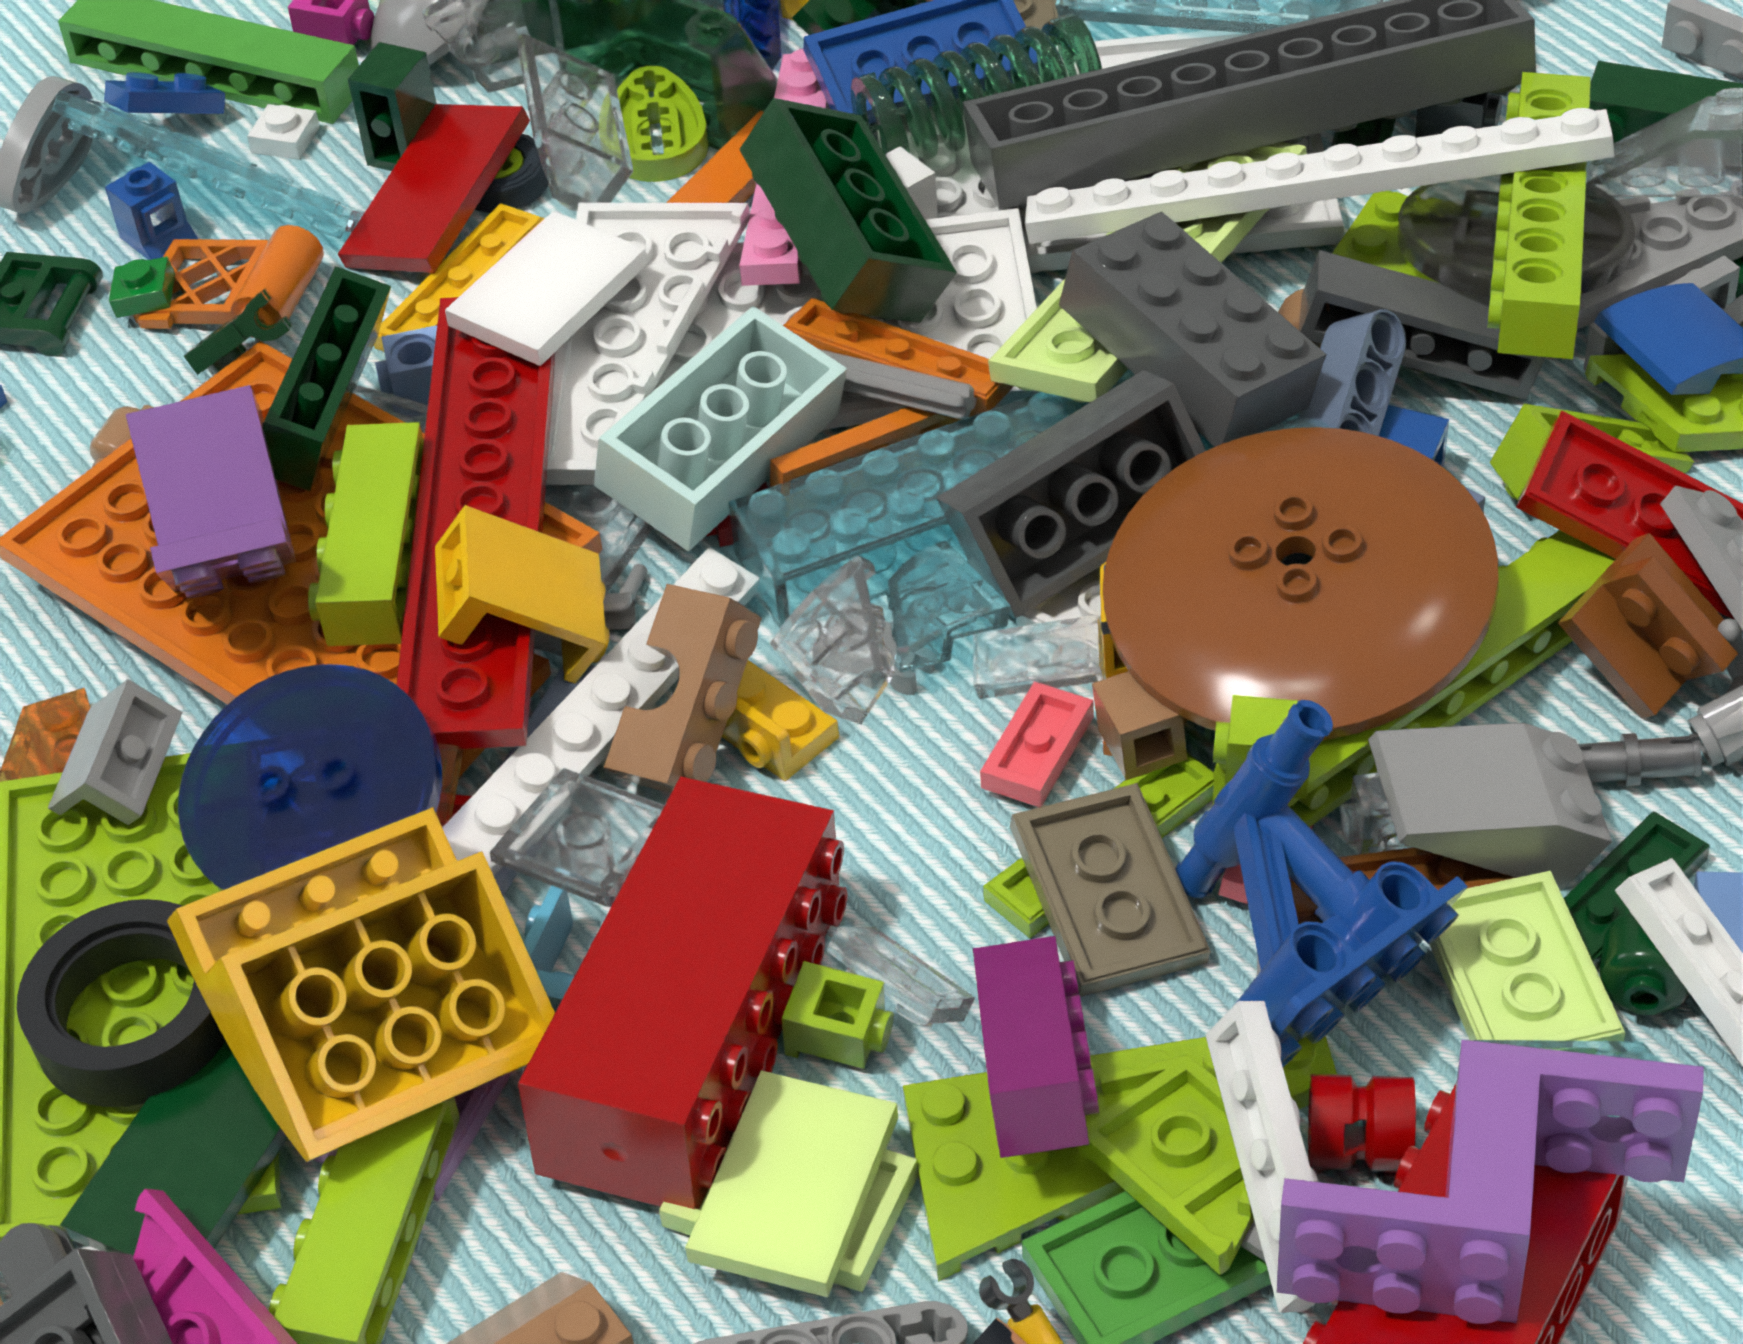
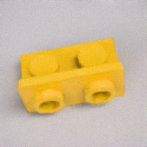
(777, 725)

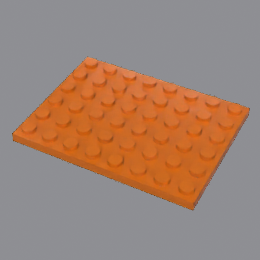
(97, 555)

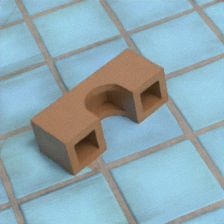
(711, 644)
(1137, 726)

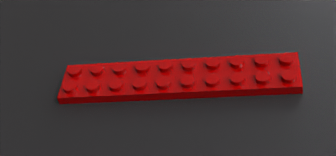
(489, 453)

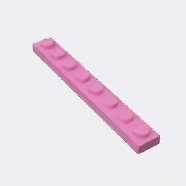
(767, 249)

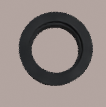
(73, 960)

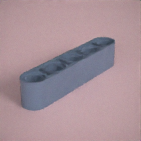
(1356, 377)

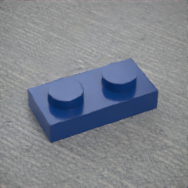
(147, 95)

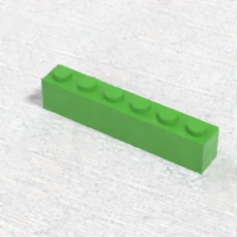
(236, 56)

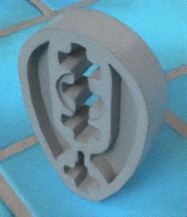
(40, 149)

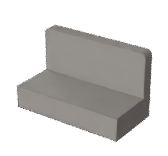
(118, 753)

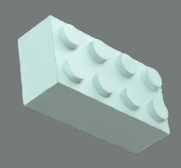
(718, 426)

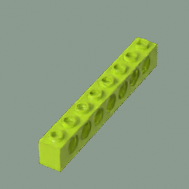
(1540, 234)

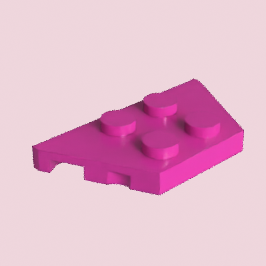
(193, 1285)

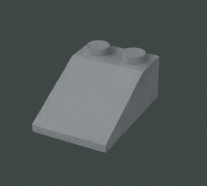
(1493, 797)

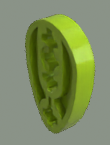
(680, 120)

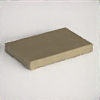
(1109, 889)

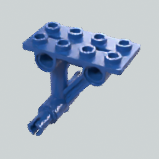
(1367, 923)

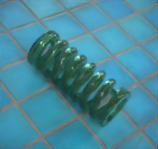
(1066, 32)

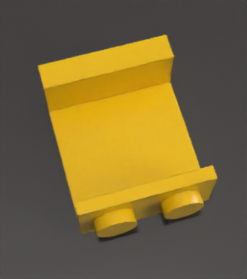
(524, 578)

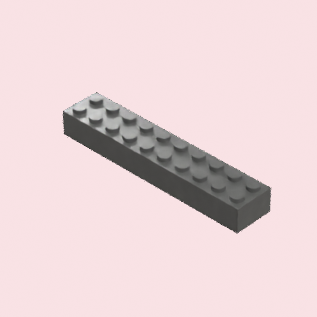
(1245, 93)

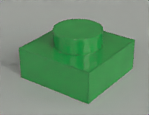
(141, 286)

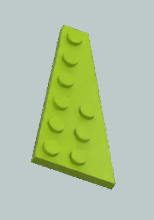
(989, 1201)

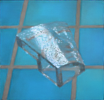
(482, 37)
(839, 643)

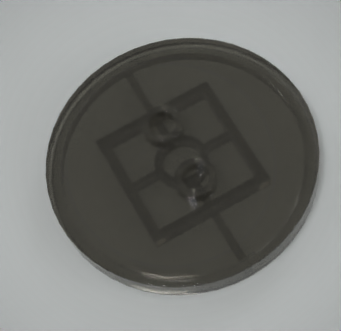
(1452, 229)

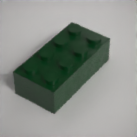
(846, 212)

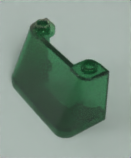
(683, 36)

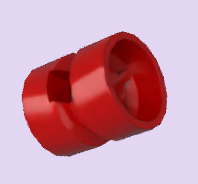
(1387, 1114)

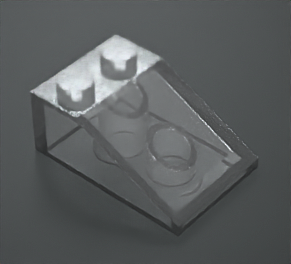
(1681, 155)

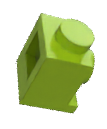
(836, 1016)

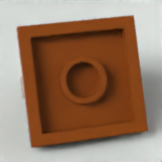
(1647, 627)

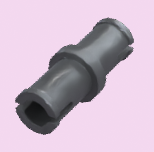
(1642, 758)

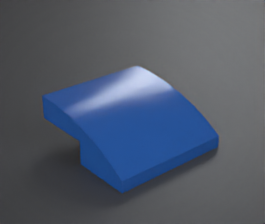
(1676, 337)

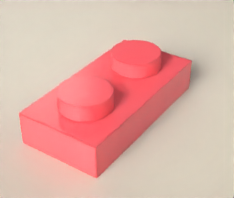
(1037, 744)

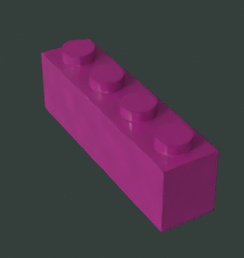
(1034, 1047)

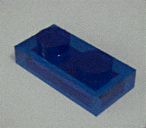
(760, 23)

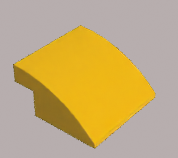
(366, 981)

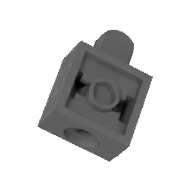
(72, 1293)

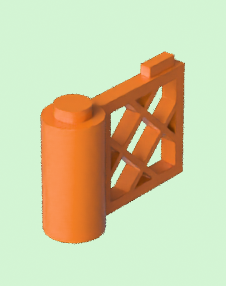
(278, 264)

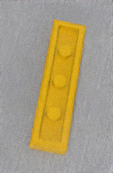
(460, 269)

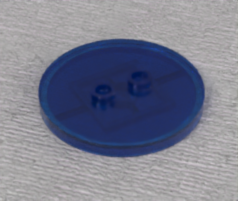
(304, 770)

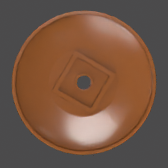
(1363, 628)

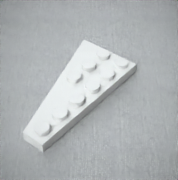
(633, 337)

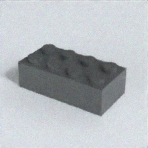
(1192, 321)
(1061, 497)

